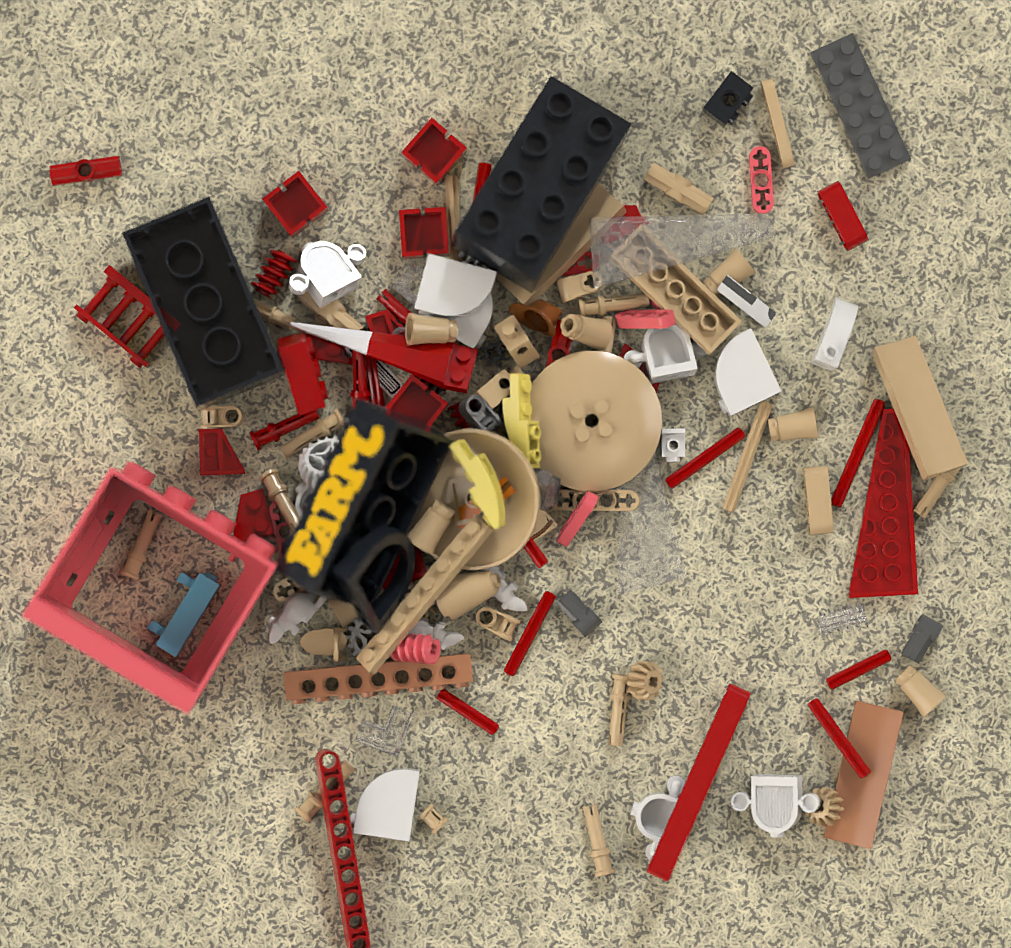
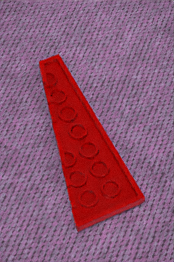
(886, 538)

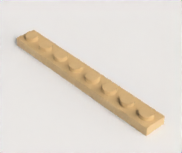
(424, 594)

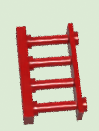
(131, 295)

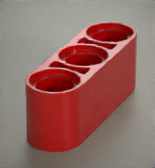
(843, 214)

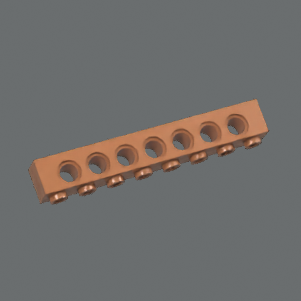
(294, 679)

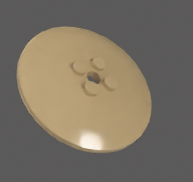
(626, 413)
(520, 508)

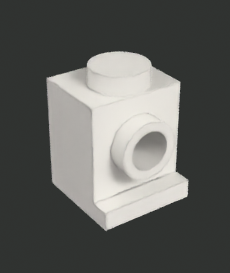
(669, 435)

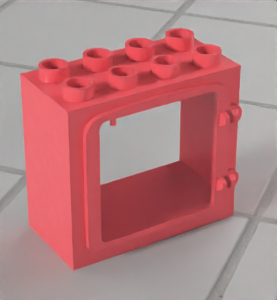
(53, 600)

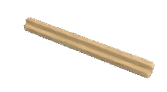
(453, 212)
(747, 456)

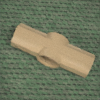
(679, 188)
(332, 314)

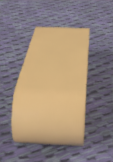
(819, 500)

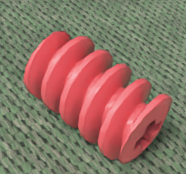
(417, 649)

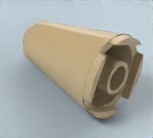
(467, 592)

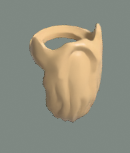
(326, 642)

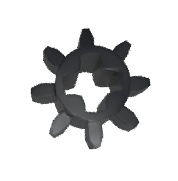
(491, 347)

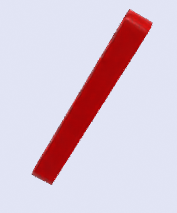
(698, 782)
(344, 839)

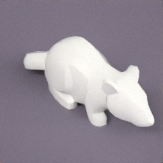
(506, 594)
(296, 609)
(446, 638)

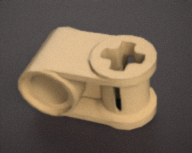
(574, 287)
(217, 417)
(498, 623)

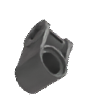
(481, 416)

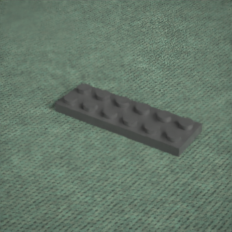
(860, 106)

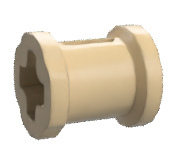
(432, 818)

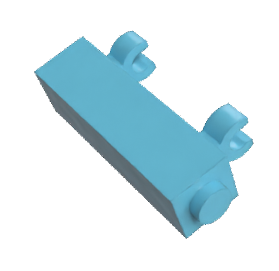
(189, 612)

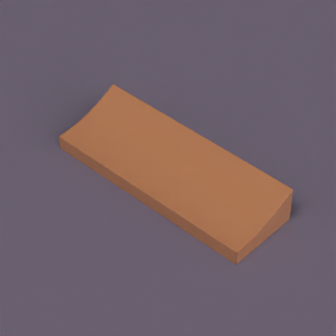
(874, 737)

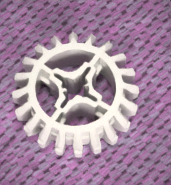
(312, 460)

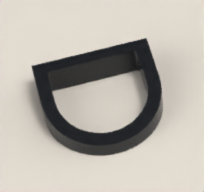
(356, 561)

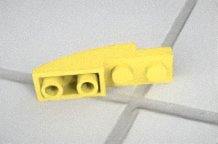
(517, 418)
(487, 490)

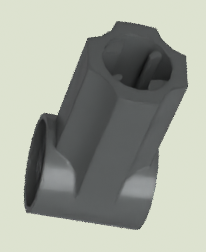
(582, 617)
(921, 638)

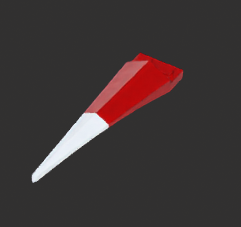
(438, 363)

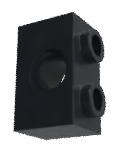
(732, 86)

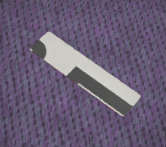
(746, 301)

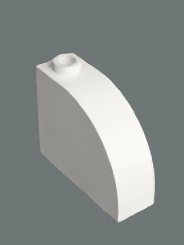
(452, 287)
(474, 324)
(835, 334)
(743, 374)
(388, 805)

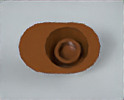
(537, 316)

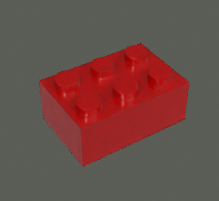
(303, 372)

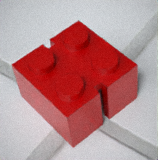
(434, 152)
(295, 204)
(424, 233)
(416, 402)

